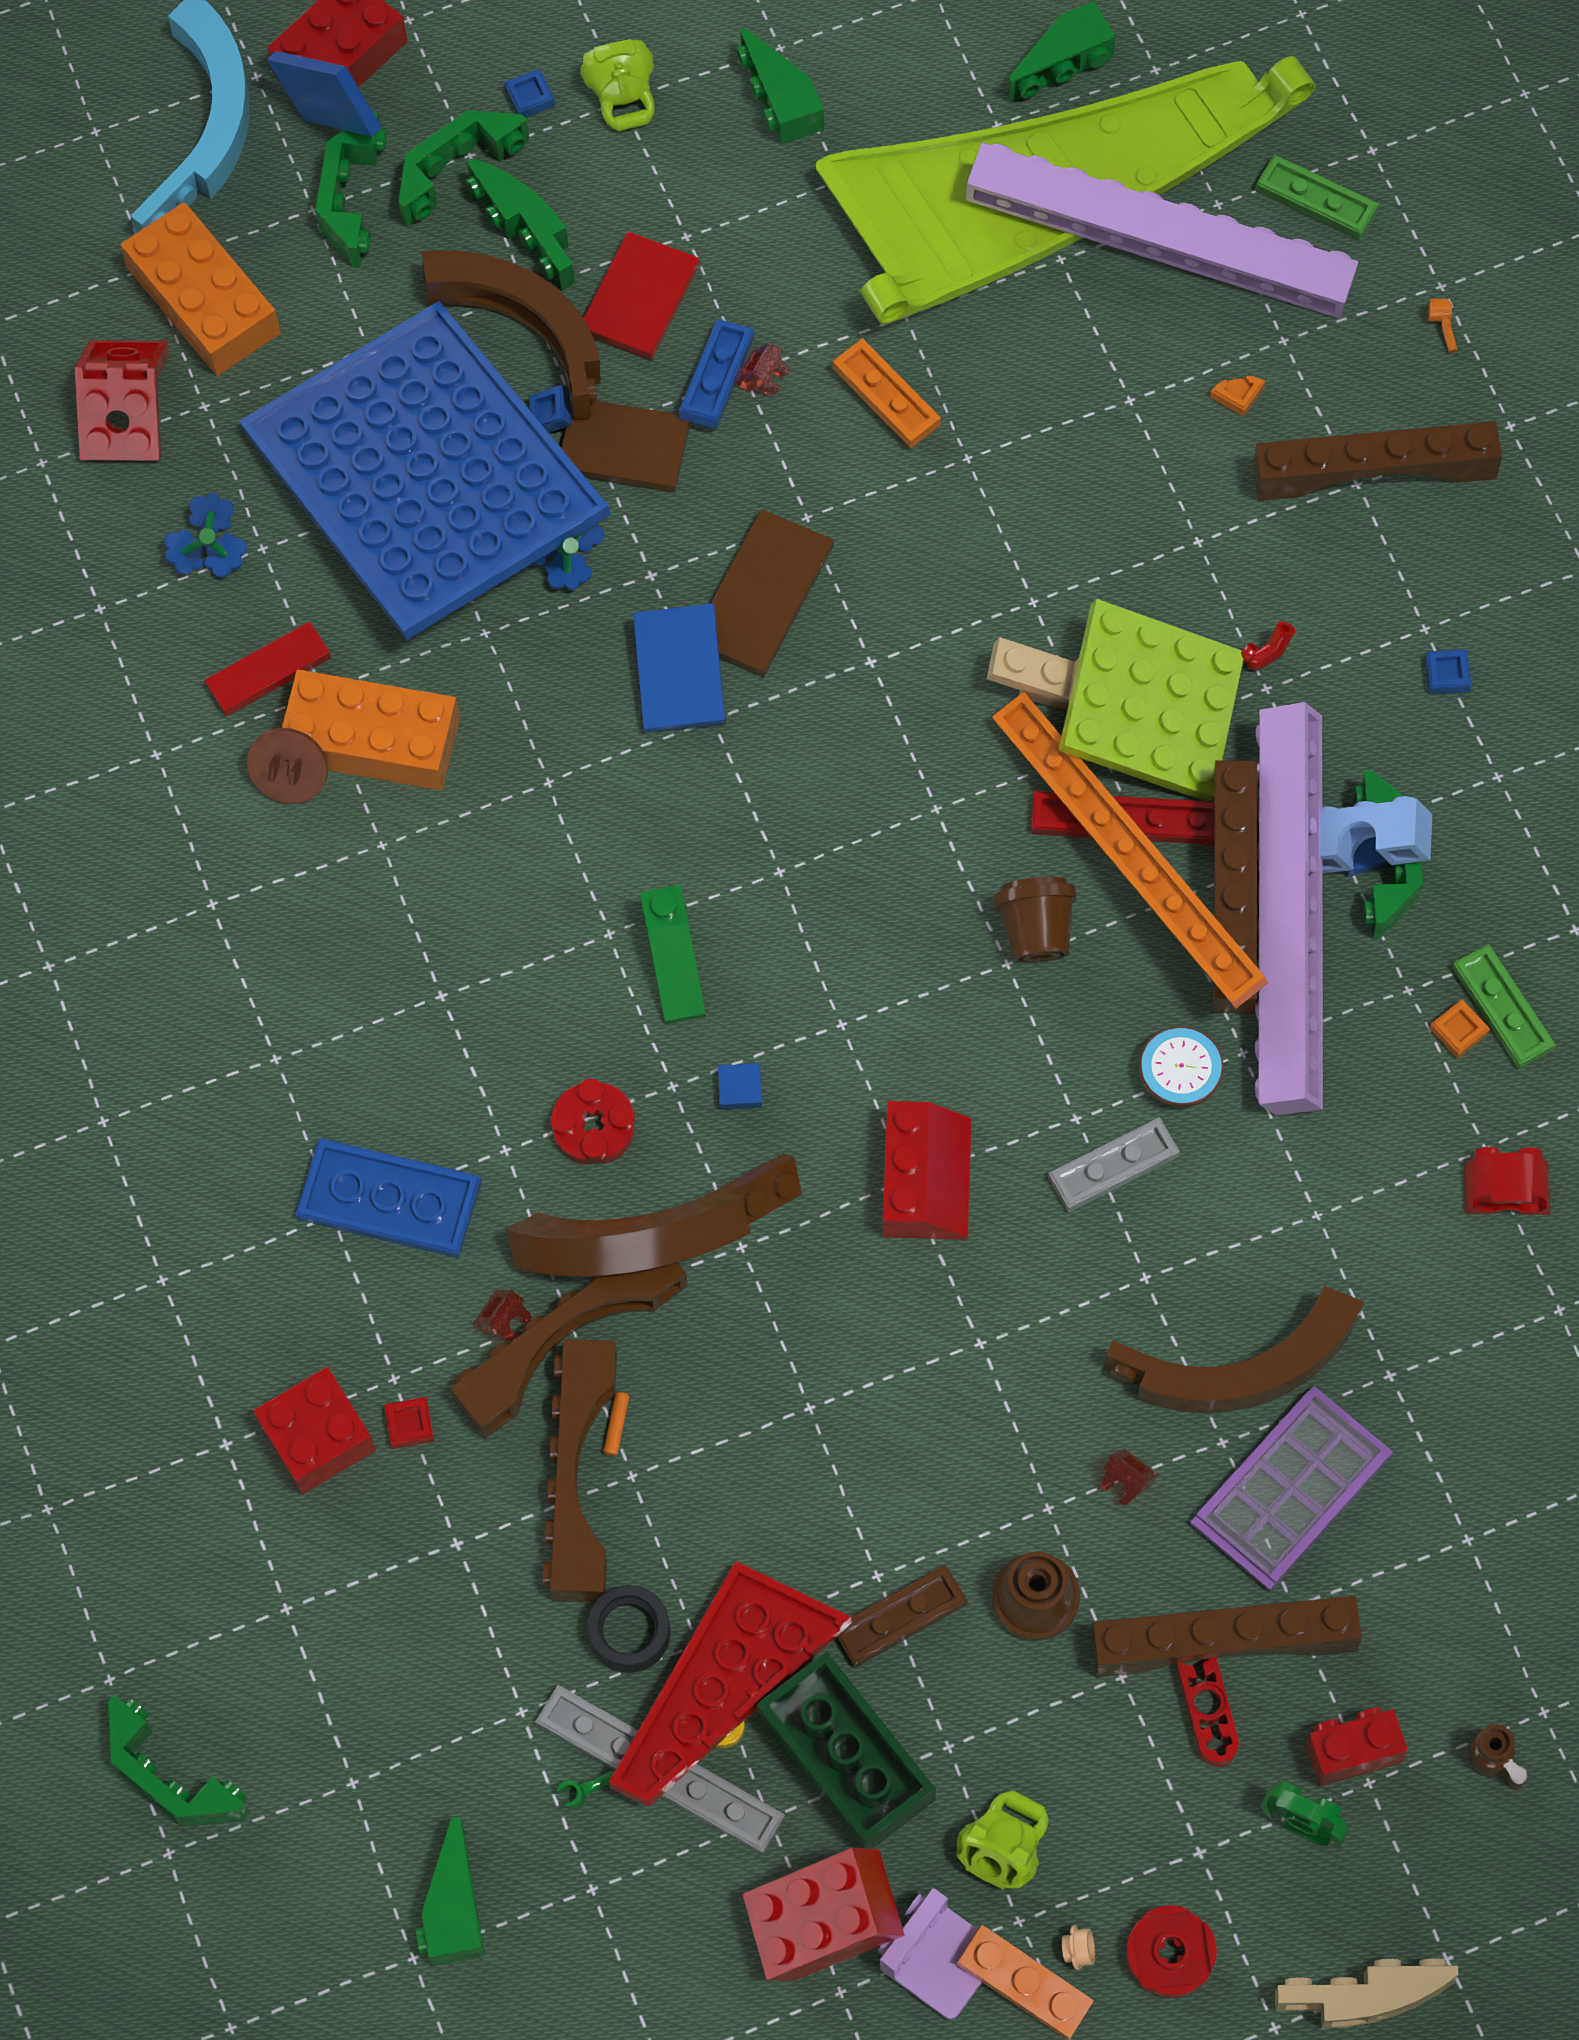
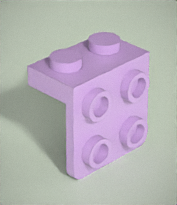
(928, 1953)

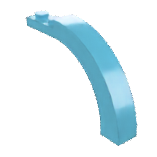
(221, 144)

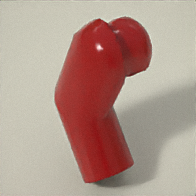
(1271, 651)

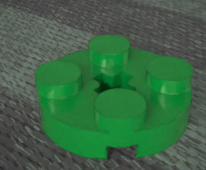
(1308, 1819)

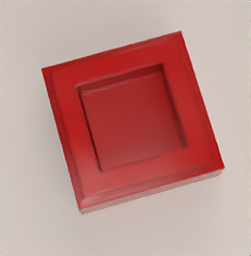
(409, 1423)

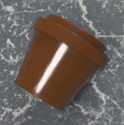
(1037, 917)
(1032, 1613)

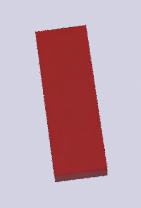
(267, 668)

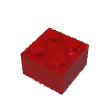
(314, 1430)

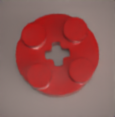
(587, 1100)
(1187, 1932)

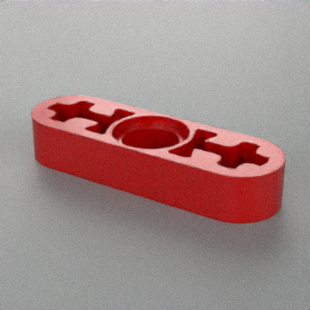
(1226, 1731)

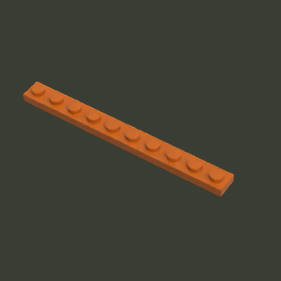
(1131, 851)

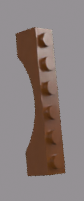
(1443, 452)
(1235, 863)
(587, 1385)
(497, 1387)
(1279, 1628)

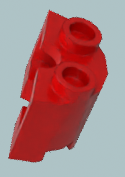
(1507, 1182)

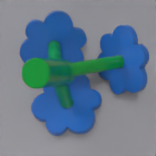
(223, 553)
(569, 569)

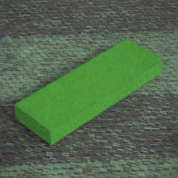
(1317, 197)
(1503, 1006)

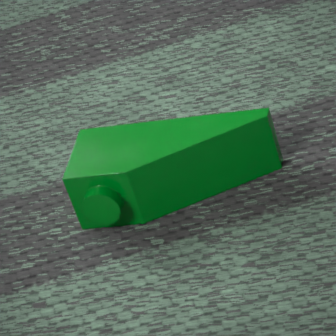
(672, 954)
(450, 1910)

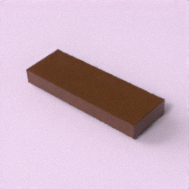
(901, 1616)

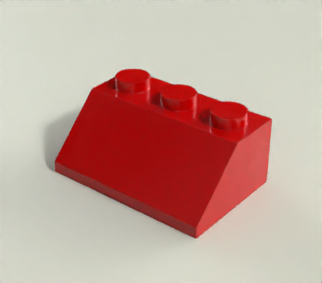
(926, 1172)

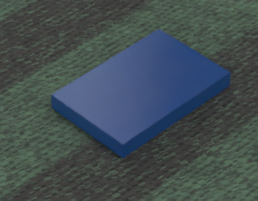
(324, 93)
(679, 668)

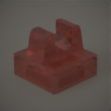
(759, 368)
(499, 1312)
(1130, 1472)

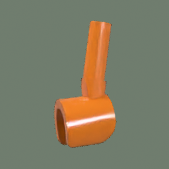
(1441, 311)

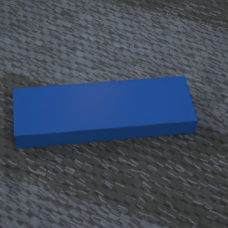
(716, 373)

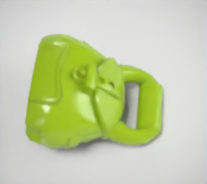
(620, 76)
(1001, 1846)

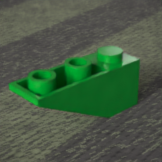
(1068, 47)
(786, 91)

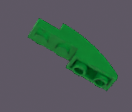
(523, 212)

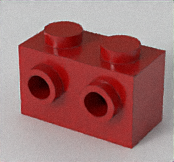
(1356, 1746)

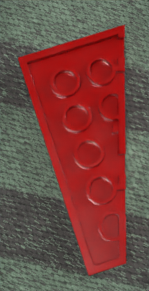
(739, 1655)

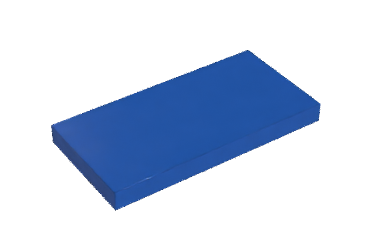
(388, 1198)

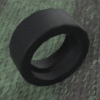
(622, 1596)

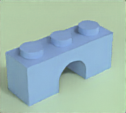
(1399, 826)

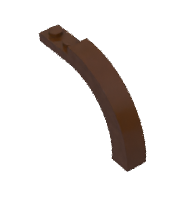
(654, 1239)

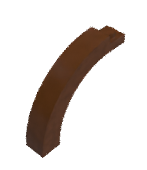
(526, 297)
(1249, 1381)

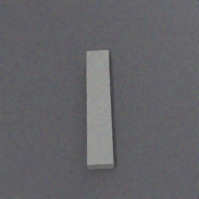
(696, 1792)

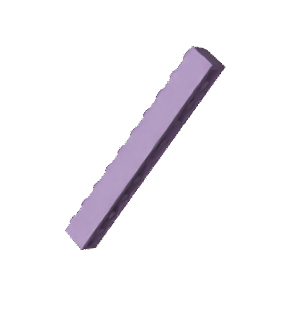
(1161, 229)
(1290, 910)

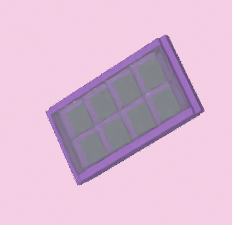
(1291, 1488)

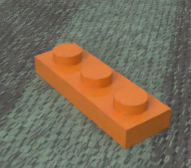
(886, 393)
(1024, 1982)

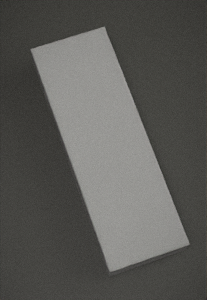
(1113, 1164)

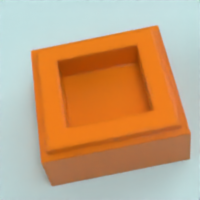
(1459, 1028)

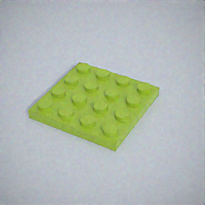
(1151, 700)

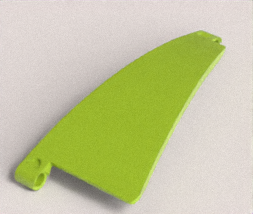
(940, 246)

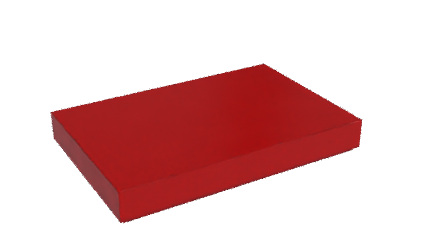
(640, 295)

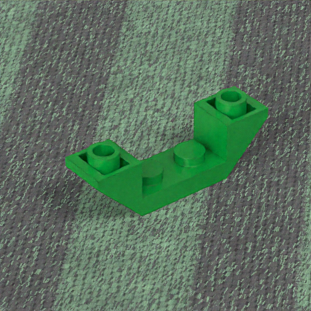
(497, 131)
(344, 229)
(1388, 901)
(211, 1804)

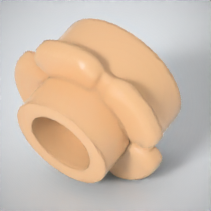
(1079, 1947)

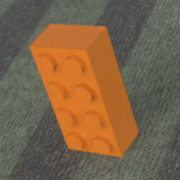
(200, 288)
(376, 727)

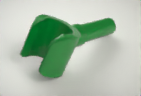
(584, 1789)

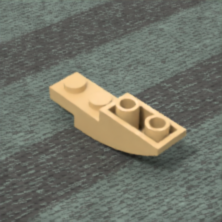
(1037, 673)
(1385, 1992)

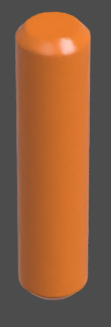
(616, 1424)

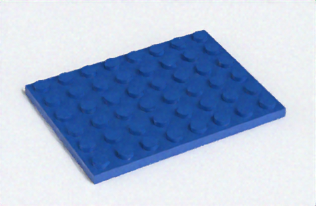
(424, 469)

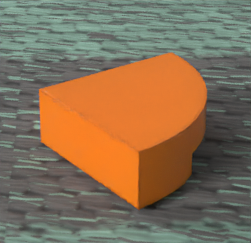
(1238, 393)

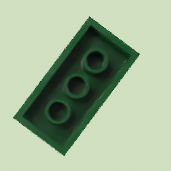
(846, 1752)

